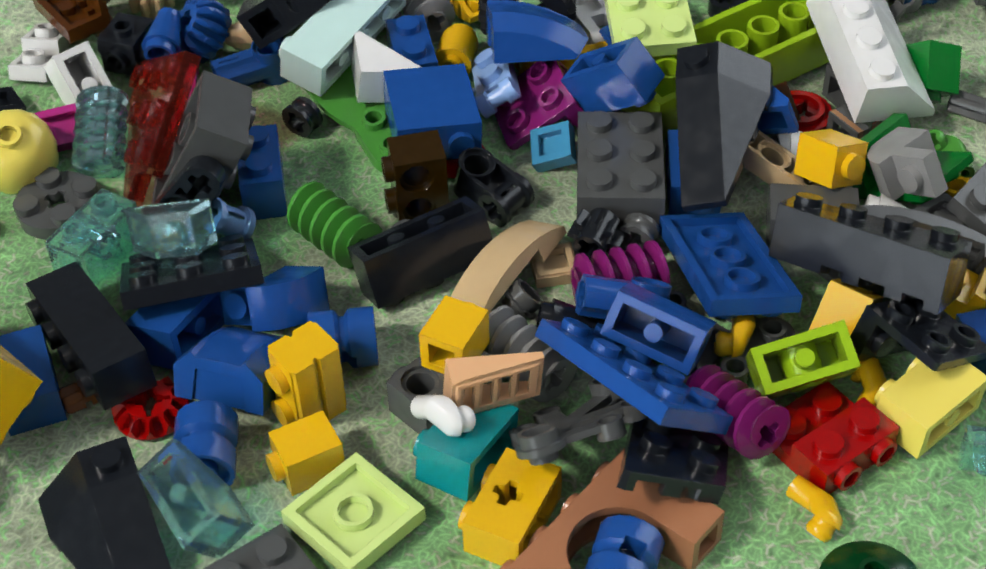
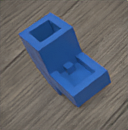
(278, 301)

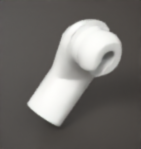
(444, 414)

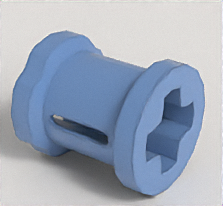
(228, 220)

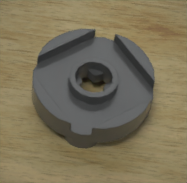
(51, 186)

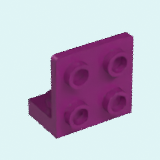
(541, 103)

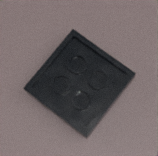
(217, 269)

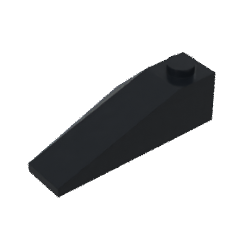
(102, 513)

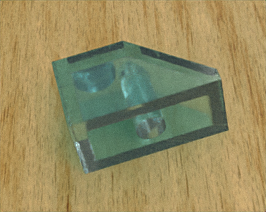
(171, 228)
(194, 501)

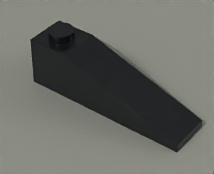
(717, 116)

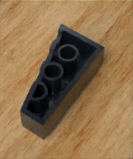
(872, 250)

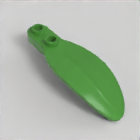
(364, 119)

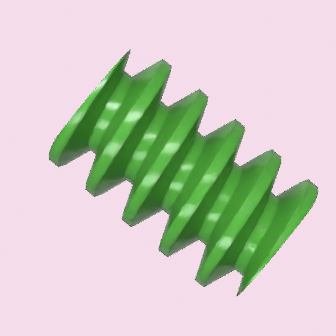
(328, 221)

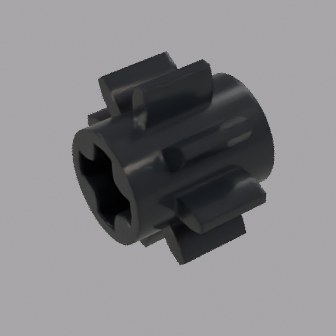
(596, 231)

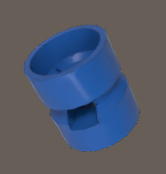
(353, 332)
(210, 434)
(626, 544)

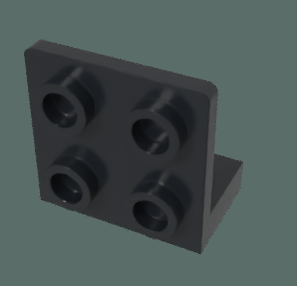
(904, 326)

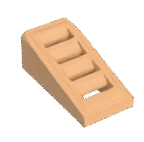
(466, 378)

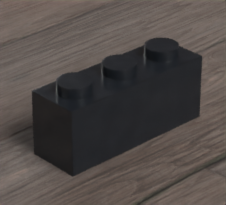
(420, 252)

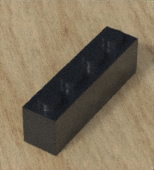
(89, 336)

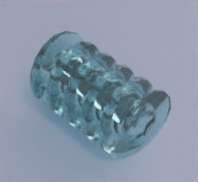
(100, 132)

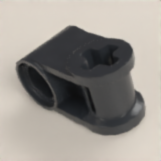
(491, 185)

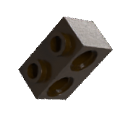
(417, 174)

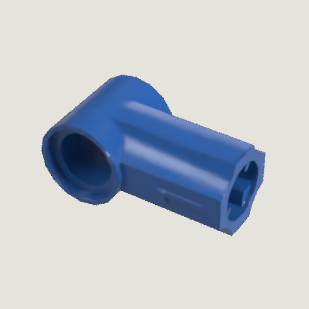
(252, 65)
(596, 293)

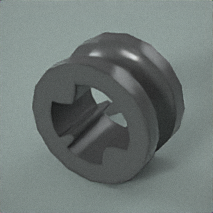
(640, 224)

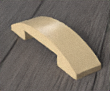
(504, 259)

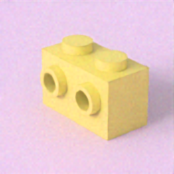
(930, 403)

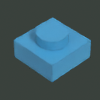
(553, 146)

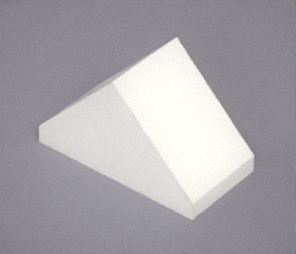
(367, 66)

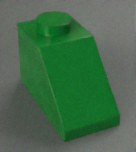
(938, 67)

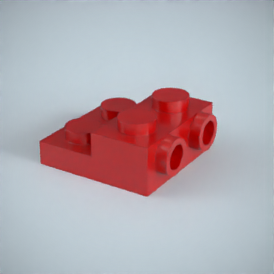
(835, 438)

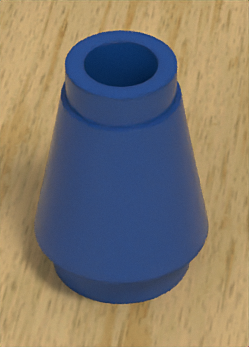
(163, 35)

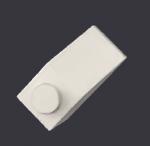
(75, 71)

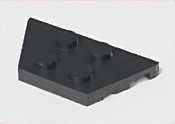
(677, 458)

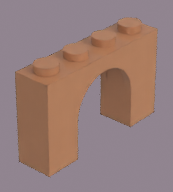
(687, 525)

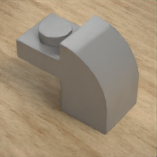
(907, 164)

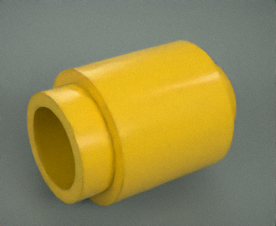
(457, 46)

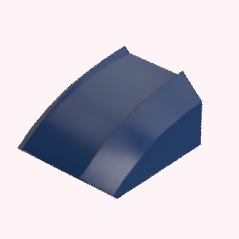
(531, 33)
(227, 369)

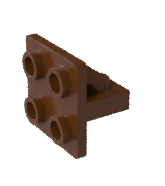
(76, 18)

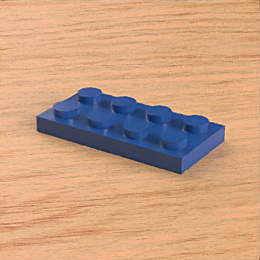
(729, 265)
(635, 378)

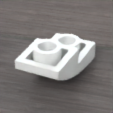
(37, 49)

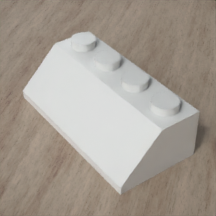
(869, 59)

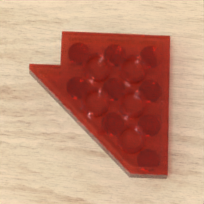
(154, 116)

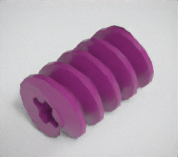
(635, 262)
(757, 422)

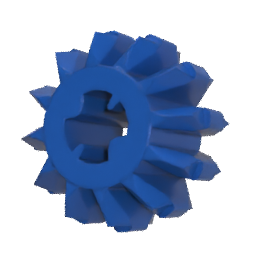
(204, 27)

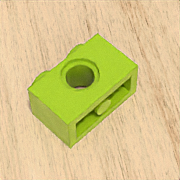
(802, 360)

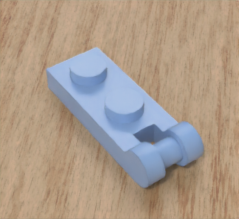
(493, 83)

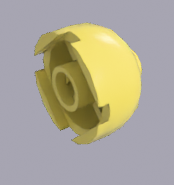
(25, 149)

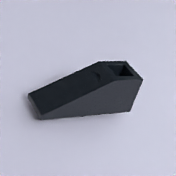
(272, 19)

